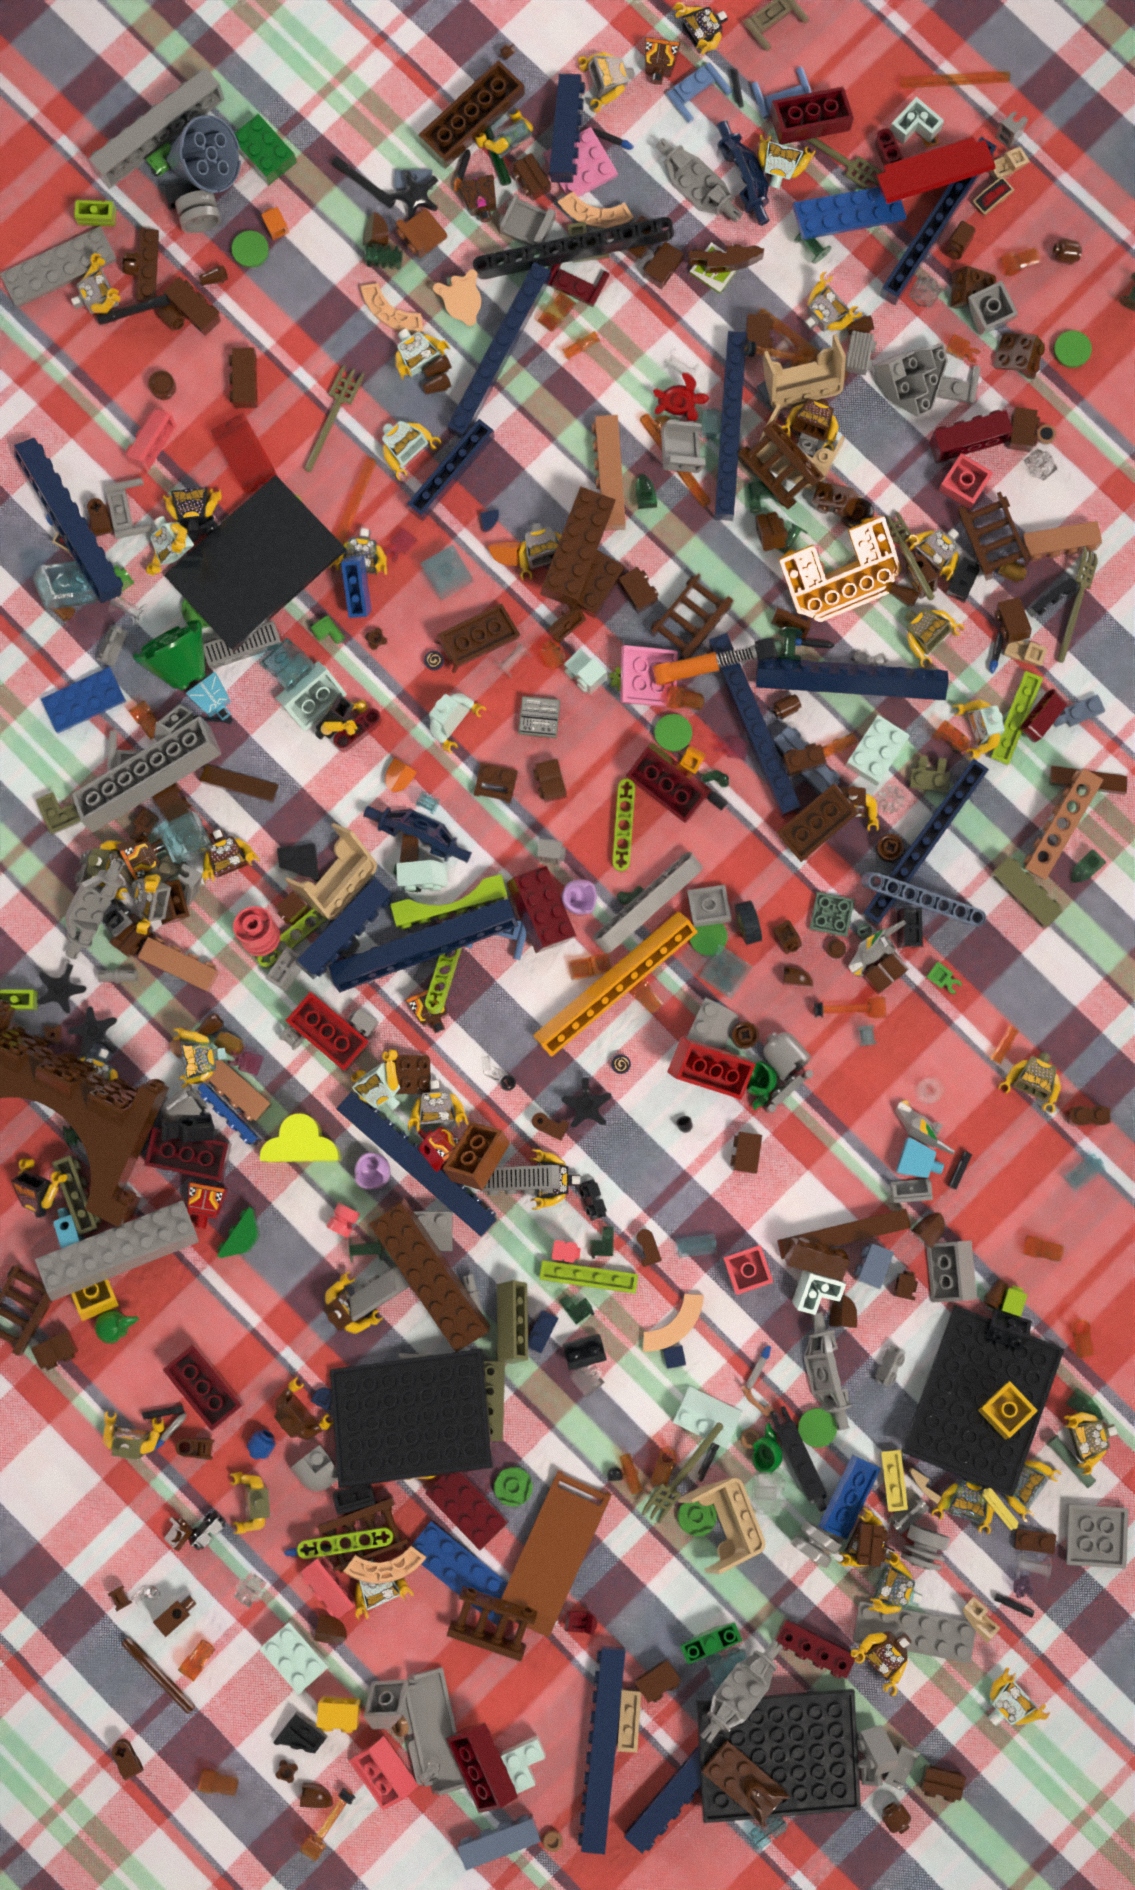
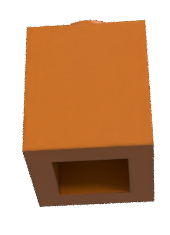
(275, 223)

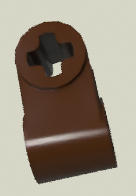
(100, 520)
(196, 1448)
(127, 1762)

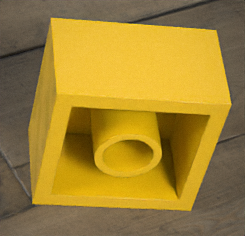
(94, 1299)
(1007, 1410)
(338, 1713)

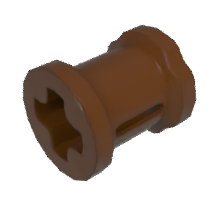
(119, 1598)

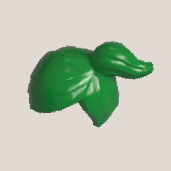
(761, 1083)
(113, 1325)
(767, 1452)

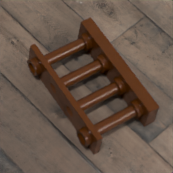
(798, 460)
(974, 534)
(698, 634)
(38, 1309)
(366, 1514)
(486, 1640)

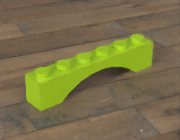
(410, 912)

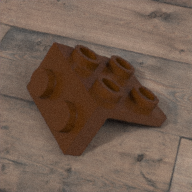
(968, 282)
(1020, 353)
(413, 1074)

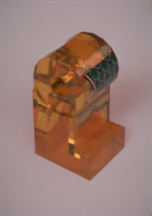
(952, 736)

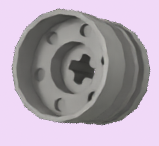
(925, 1547)

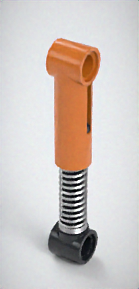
(711, 662)

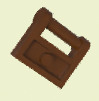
(498, 777)

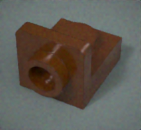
(787, 937)
(178, 1533)

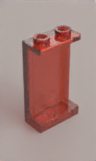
(244, 453)

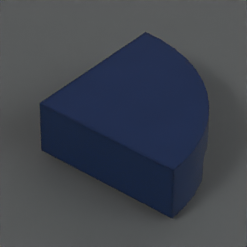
(489, 519)

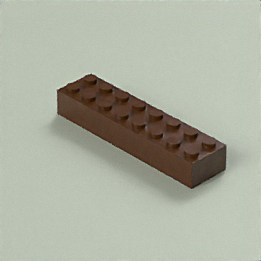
(429, 1275)

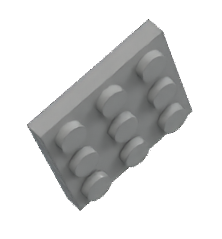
(1097, 1536)

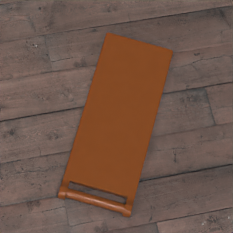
(554, 1552)

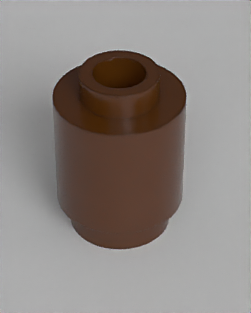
(171, 317)
(786, 706)

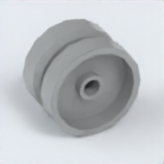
(198, 212)
(815, 1545)

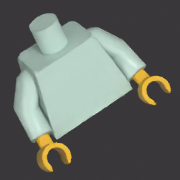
(447, 716)

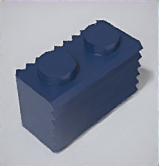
(541, 1331)

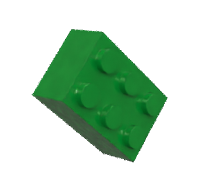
(264, 149)

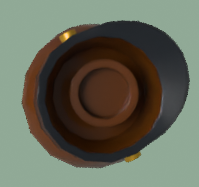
(862, 510)

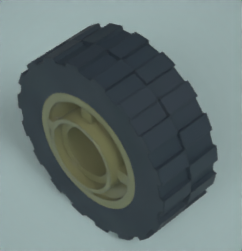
(748, 922)

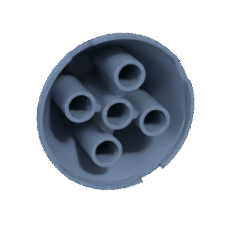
(206, 154)

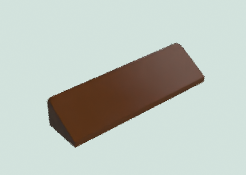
(239, 783)
(1111, 784)

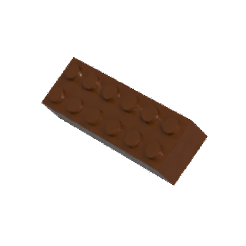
(462, 120)
(577, 547)

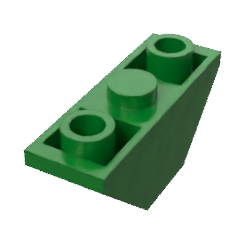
(242, 1236)
(710, 1642)

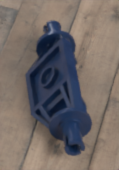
(756, 191)
(420, 826)

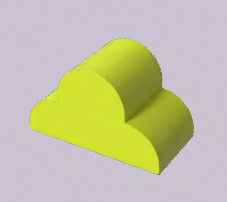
(300, 1141)

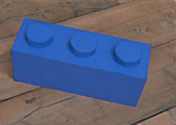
(356, 586)

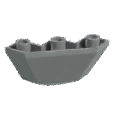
(913, 378)

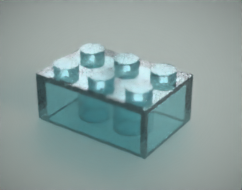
(63, 586)

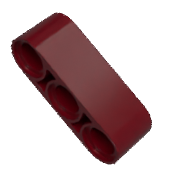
(887, 148)
(1043, 715)
(361, 721)

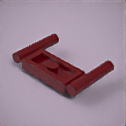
(576, 286)

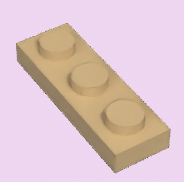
(629, 1720)

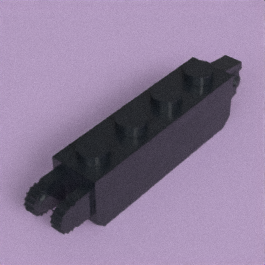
(800, 1460)

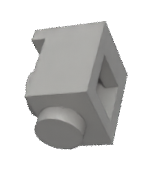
(807, 444)
(363, 1022)

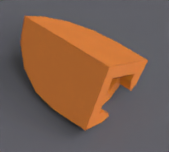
(505, 552)
(398, 776)

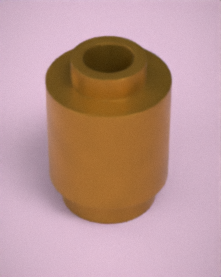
(1013, 571)
(230, 1043)

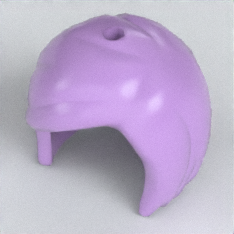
(579, 897)
(372, 1176)

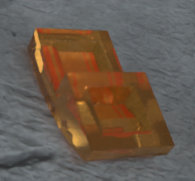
(556, 312)
(589, 966)

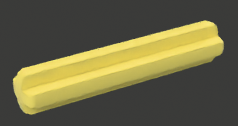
(1000, 1509)

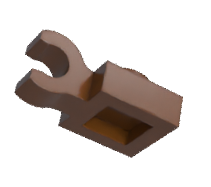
(145, 823)

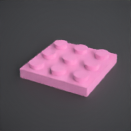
(593, 165)
(638, 678)

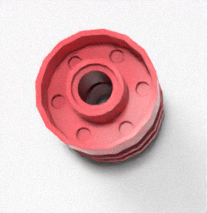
(256, 931)

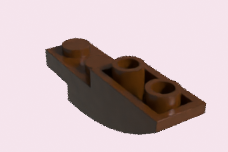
(734, 258)

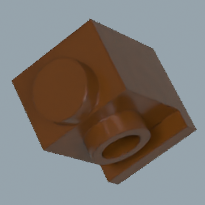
(906, 1285)

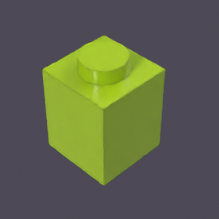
(1014, 1300)

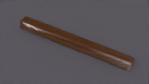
(158, 1675)

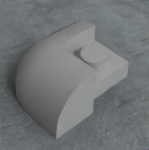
(316, 1470)

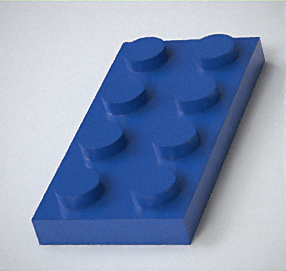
(83, 700)
(234, 1120)
(849, 1497)

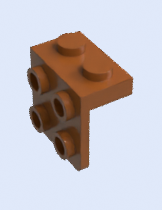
(421, 233)

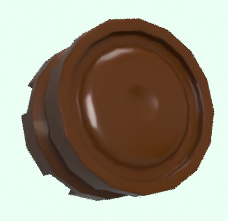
(162, 385)
(889, 847)
(745, 1035)

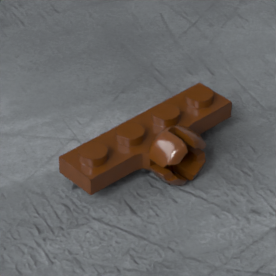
(144, 264)

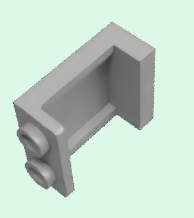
(526, 222)
(681, 446)

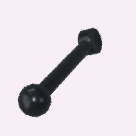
(228, 720)

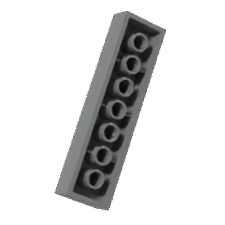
(155, 128)
(146, 774)
(116, 1250)

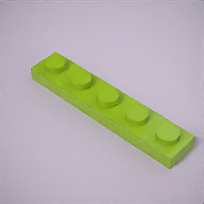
(1017, 714)
(588, 1276)

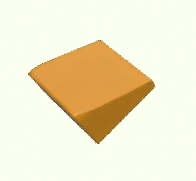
(692, 759)

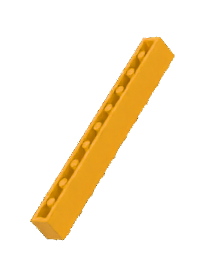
(615, 983)

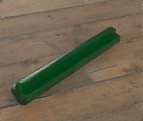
(498, 163)

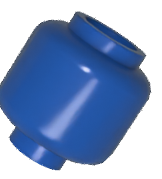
(261, 1444)

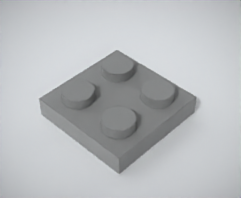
(709, 906)

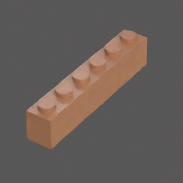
(609, 467)
(233, 1086)

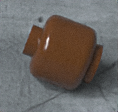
(1067, 251)
(896, 1817)

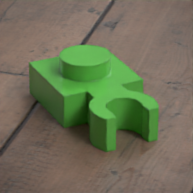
(941, 976)

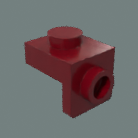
(580, 1622)

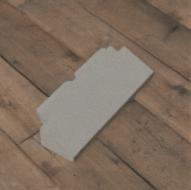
(430, 1723)

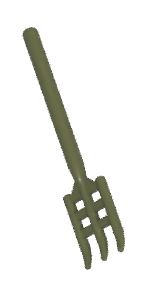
(851, 165)
(340, 399)
(899, 539)
(1078, 598)
(672, 1488)

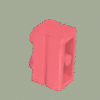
(567, 1251)

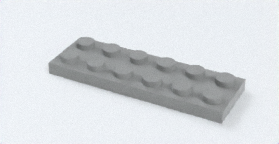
(56, 267)
(928, 1632)

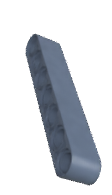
(915, 898)

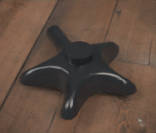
(416, 194)
(60, 989)
(94, 1032)
(587, 1104)

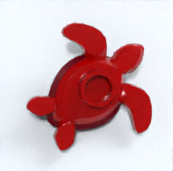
(680, 399)

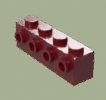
(815, 1648)

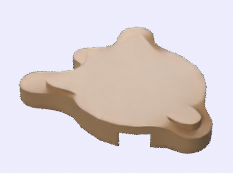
(461, 298)

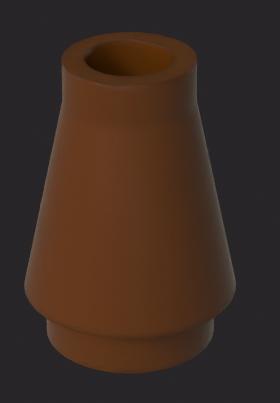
(214, 276)
(862, 324)
(437, 366)
(437, 384)
(904, 594)
(210, 1025)
(995, 1295)

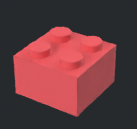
(965, 481)
(748, 1269)

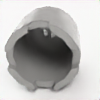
(785, 1054)
(183, 1104)

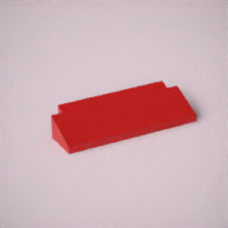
(934, 169)

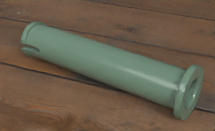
(1070, 1460)

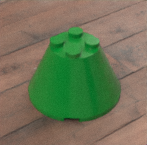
(175, 655)

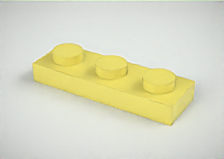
(894, 1480)

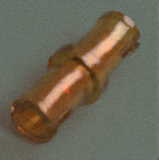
(581, 345)
(839, 744)
(1004, 1044)
(630, 1473)

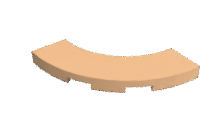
(595, 216)
(387, 314)
(678, 1327)
(386, 1571)

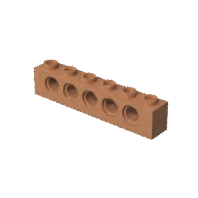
(1091, 783)

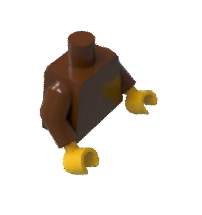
(295, 1417)

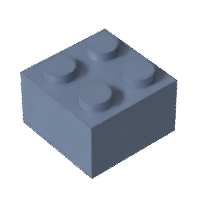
(873, 1265)

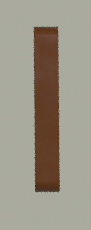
(853, 1230)

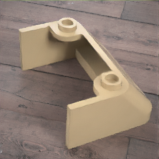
(806, 381)
(822, 459)
(342, 879)
(736, 1518)

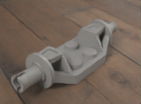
(697, 181)
(91, 906)
(823, 1372)
(741, 1691)

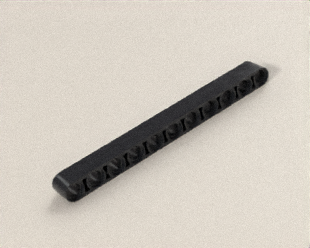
(582, 251)

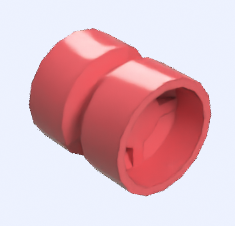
(343, 1220)

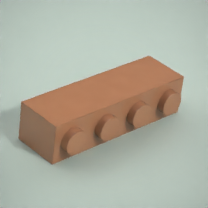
(1062, 540)
(177, 964)

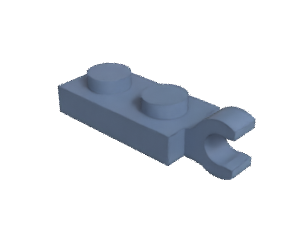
(1081, 711)

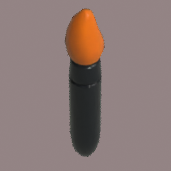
(462, 169)

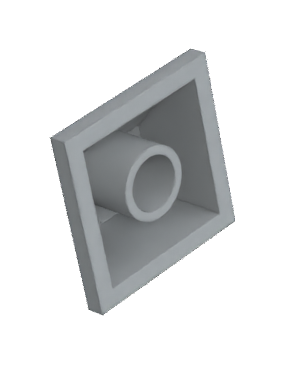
(385, 1703)

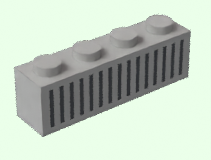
(220, 654)
(523, 1178)

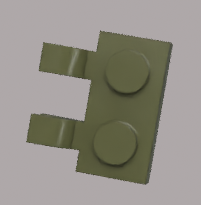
(930, 780)

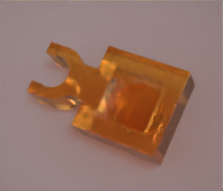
(960, 347)

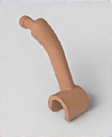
(764, 1410)

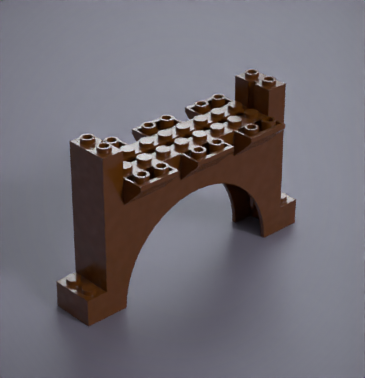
(105, 1114)

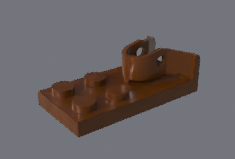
(477, 636)
(818, 822)
(744, 1782)

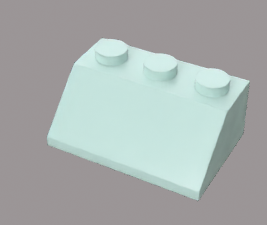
(311, 696)
(702, 1412)

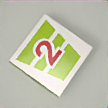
(715, 281)

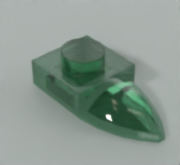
(645, 493)
(1088, 866)
(1083, 1403)

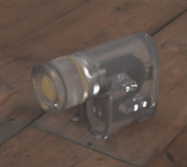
(863, 657)

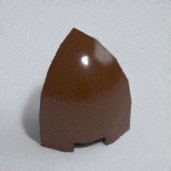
(376, 231)
(797, 977)
(930, 1229)
(843, 1313)
(330, 1630)
(315, 1796)

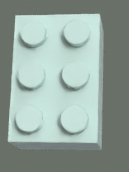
(877, 750)
(294, 1656)

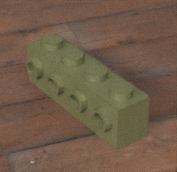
(1027, 892)
(77, 1195)
(512, 1322)
(495, 1395)

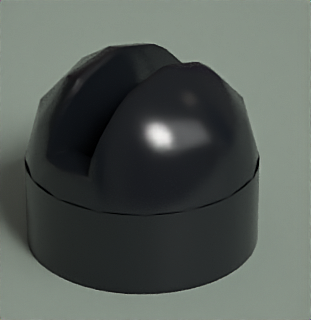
(510, 1080)
(684, 1124)
(614, 1474)

